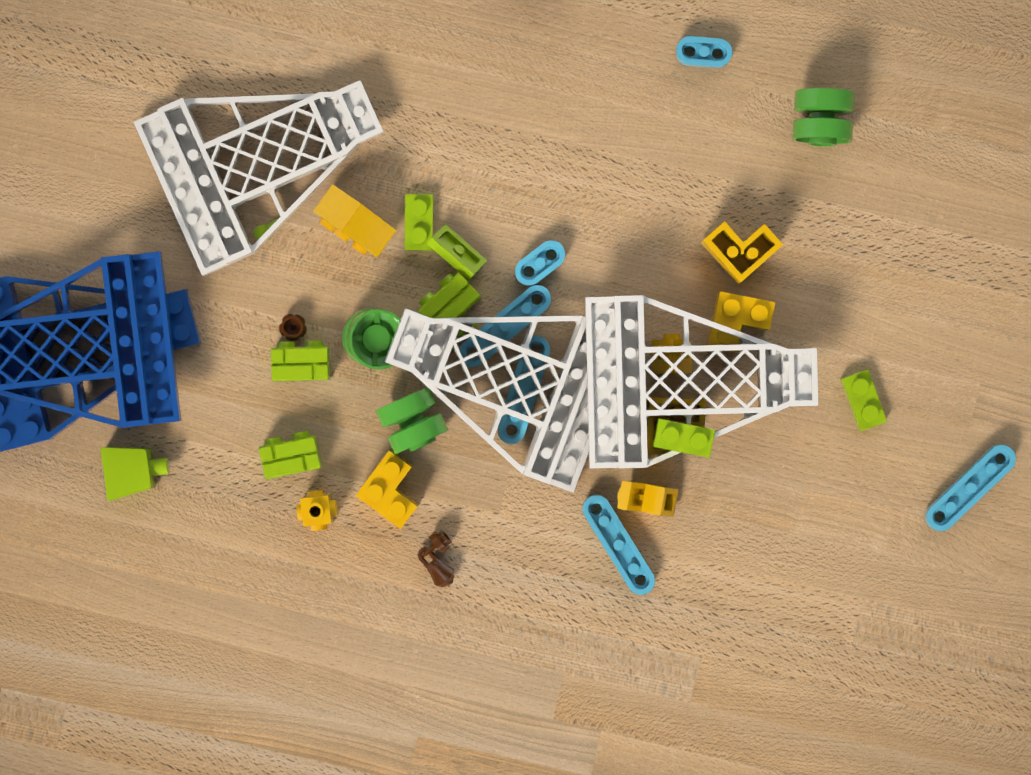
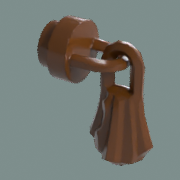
(440, 572)

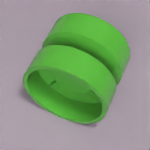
(823, 125)
(369, 336)
(415, 428)

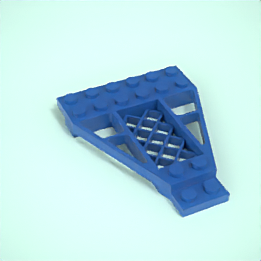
(138, 339)
(29, 423)

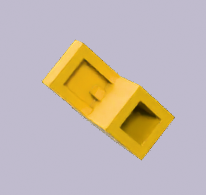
(647, 498)

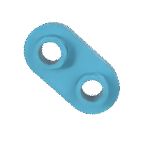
(703, 51)
(539, 262)

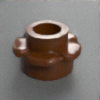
(285, 327)

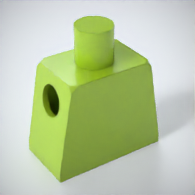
(130, 470)

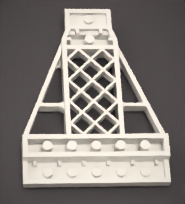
(194, 183)
(619, 381)
(561, 433)

